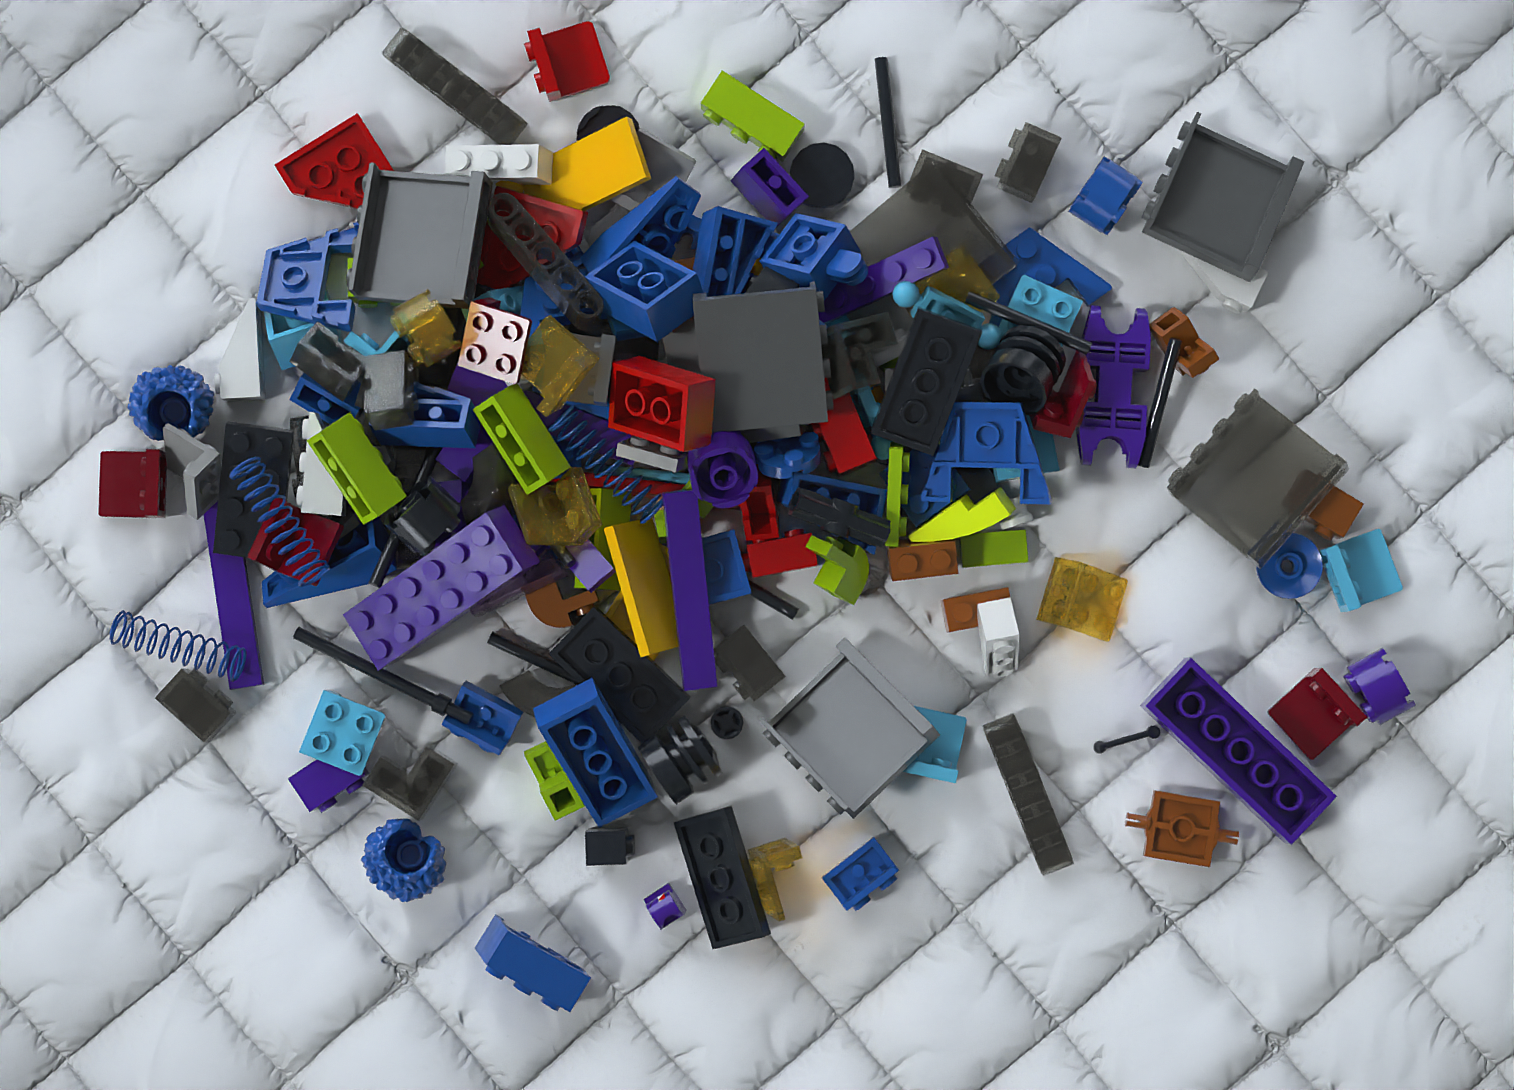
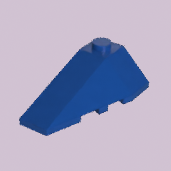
(652, 223)
(349, 564)

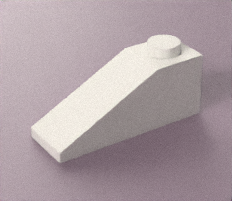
(1230, 289)
(242, 365)

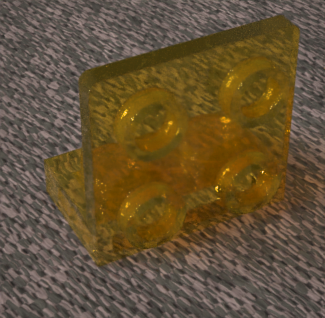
(961, 277)
(556, 364)
(557, 512)
(1082, 598)
(778, 855)

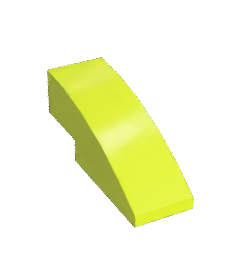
(965, 518)

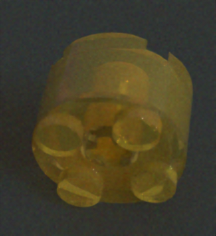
(425, 328)

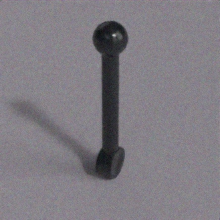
(1152, 732)

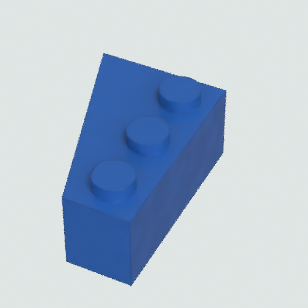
(728, 249)
(440, 421)
(866, 497)
(531, 965)

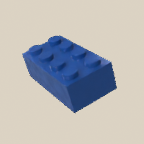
(595, 752)

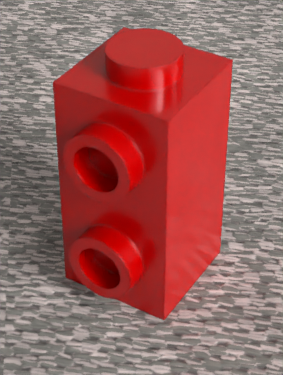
(779, 556)

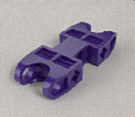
(1115, 361)

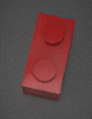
(761, 510)

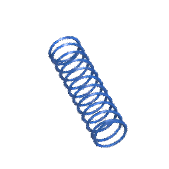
(651, 510)
(274, 526)
(178, 642)

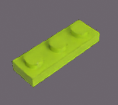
(897, 492)

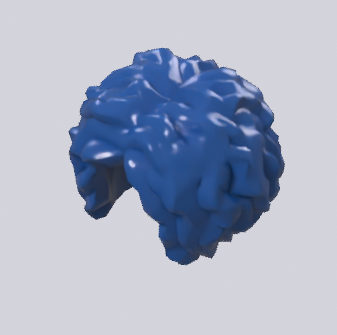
(171, 397)
(403, 860)

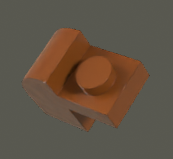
(1195, 354)
(553, 610)

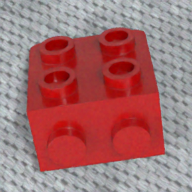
(567, 60)

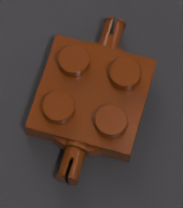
(1181, 828)

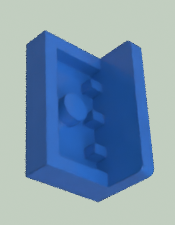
(492, 720)
(861, 874)

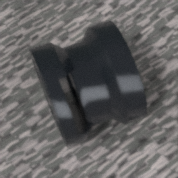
(727, 722)

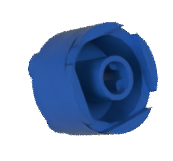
(1105, 196)

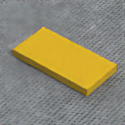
(596, 168)
(644, 584)

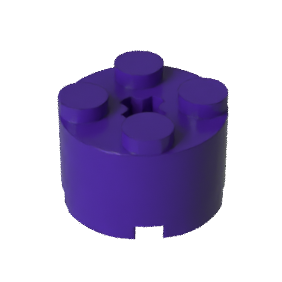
(723, 469)
(1379, 687)

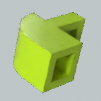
(844, 567)
(553, 782)

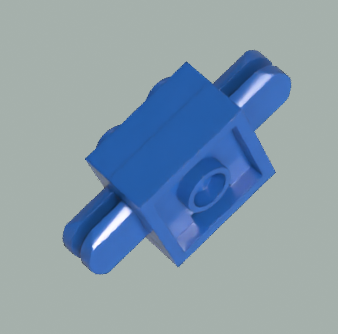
(815, 252)

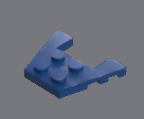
(1049, 265)
(297, 277)
(538, 305)
(987, 438)

